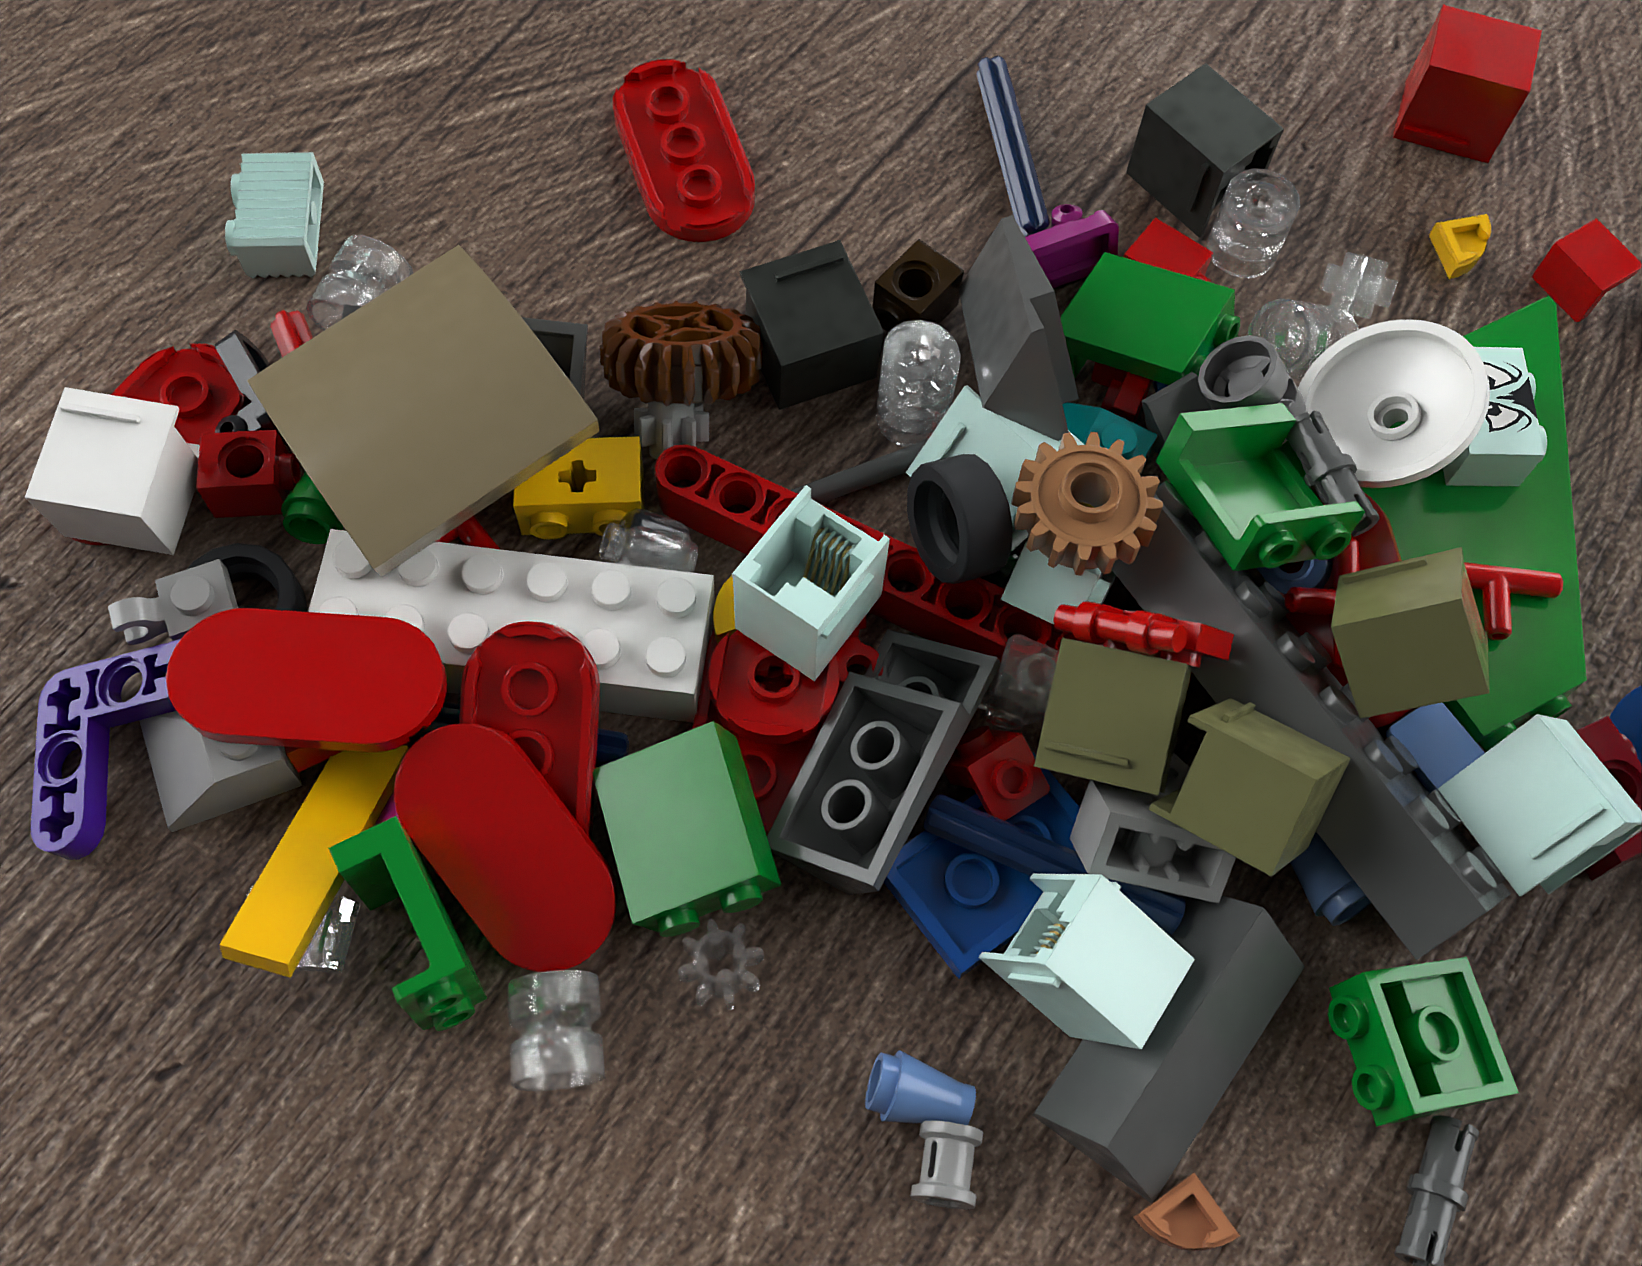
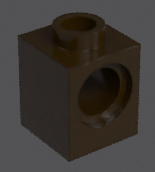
(920, 274)

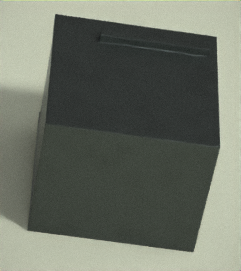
(1197, 142)
(813, 324)

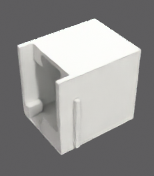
(115, 472)

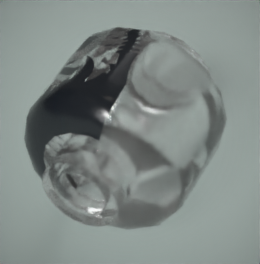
(649, 541)

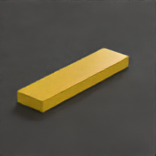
(301, 874)

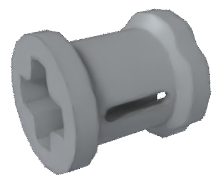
(947, 1165)

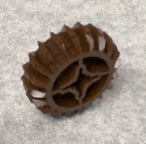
(681, 353)

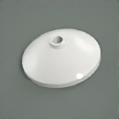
(1395, 375)

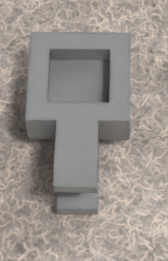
(181, 604)

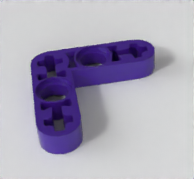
(91, 700)

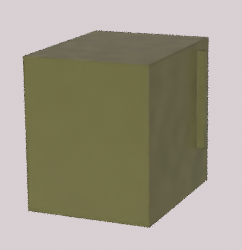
(1410, 634)
(1113, 716)
(1254, 786)

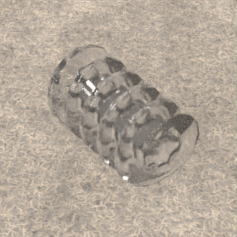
(916, 381)

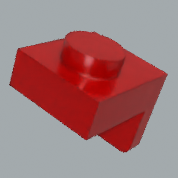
(998, 770)

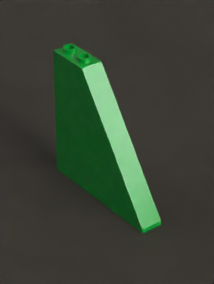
(1509, 528)

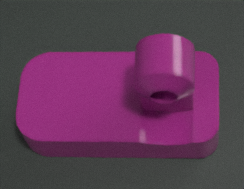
(1073, 243)

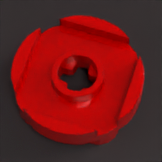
(765, 715)

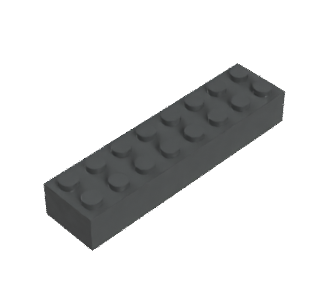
(1381, 818)

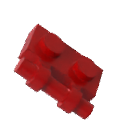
(1143, 632)

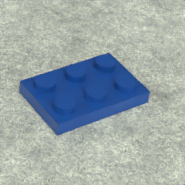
(966, 899)

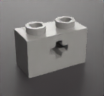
(1135, 846)

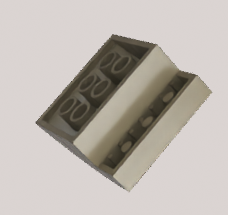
(423, 408)

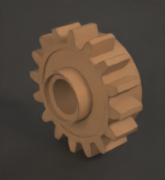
(1082, 535)

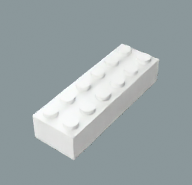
(637, 623)

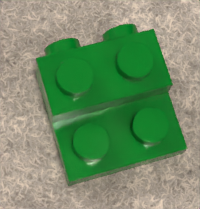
(1419, 1040)

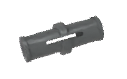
(1327, 468)
(1437, 1192)

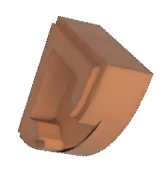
(1187, 1218)

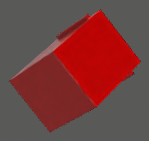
(1467, 83)

